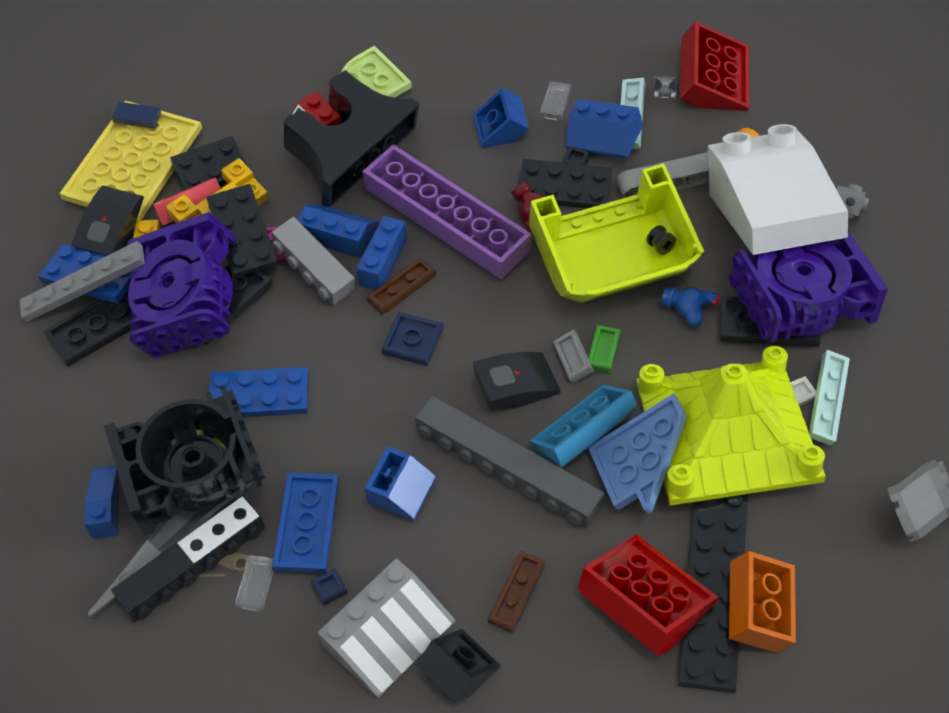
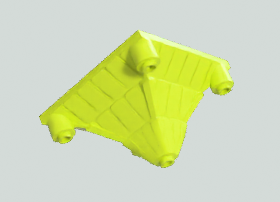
(739, 430)

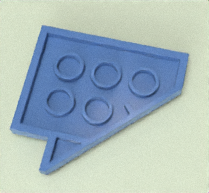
(639, 454)

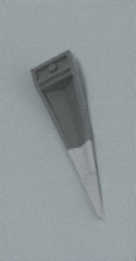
(164, 536)

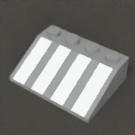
(385, 628)

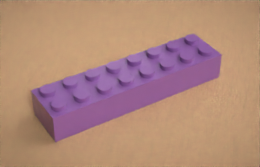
(448, 211)

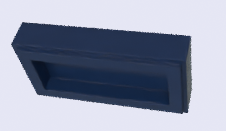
(136, 115)

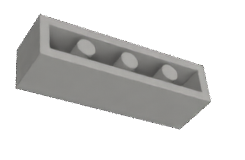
(313, 261)

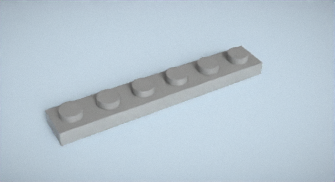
(82, 281)

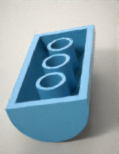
(584, 424)

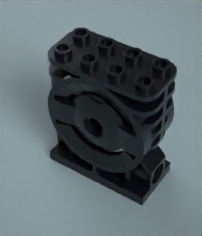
(197, 486)

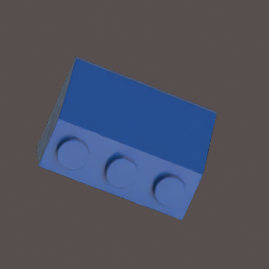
(603, 128)
(338, 228)

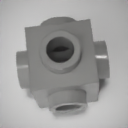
(855, 192)

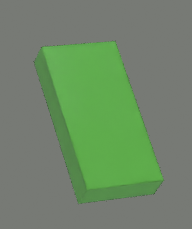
(604, 348)

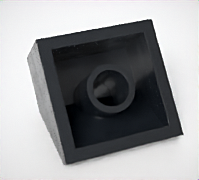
(457, 665)

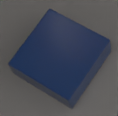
(329, 586)

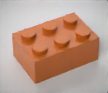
(762, 602)

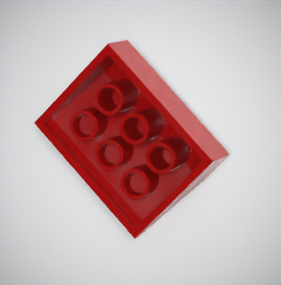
(714, 70)
(646, 593)

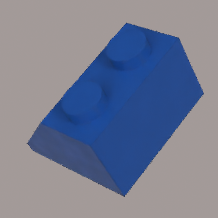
(501, 119)

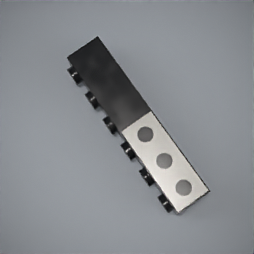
(188, 559)

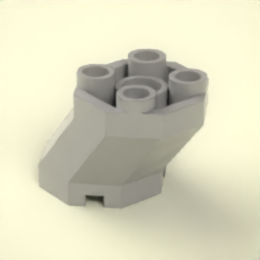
(922, 499)

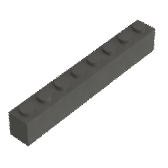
(510, 462)

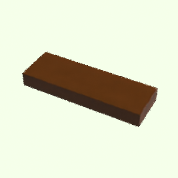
(401, 286)
(516, 592)

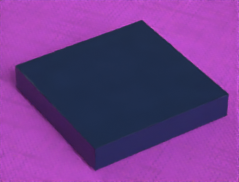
(412, 338)

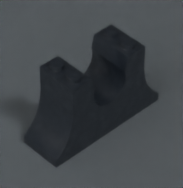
(343, 151)

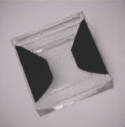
(665, 87)

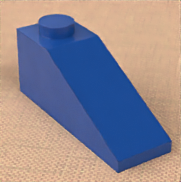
(102, 503)

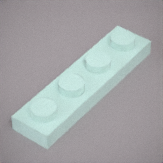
(633, 95)
(829, 397)

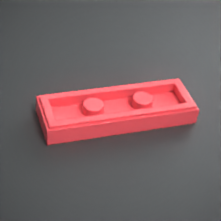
(195, 194)

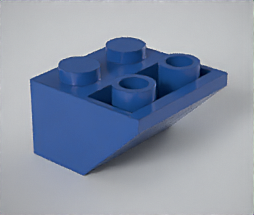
(399, 484)

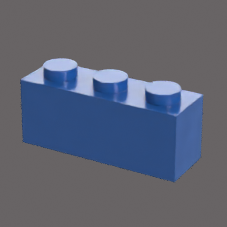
(382, 253)

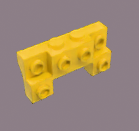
(235, 175)

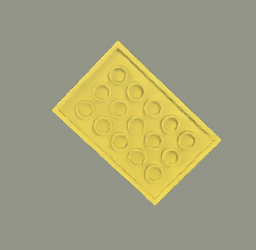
(132, 159)

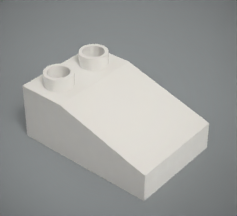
(775, 190)

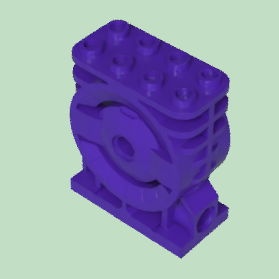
(183, 281)
(799, 293)

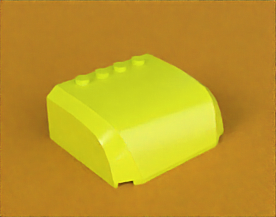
(606, 245)

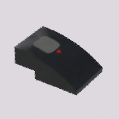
(108, 221)
(515, 379)

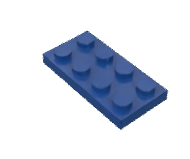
(71, 259)
(265, 391)
(306, 523)

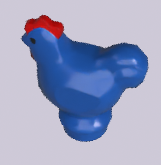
(689, 302)

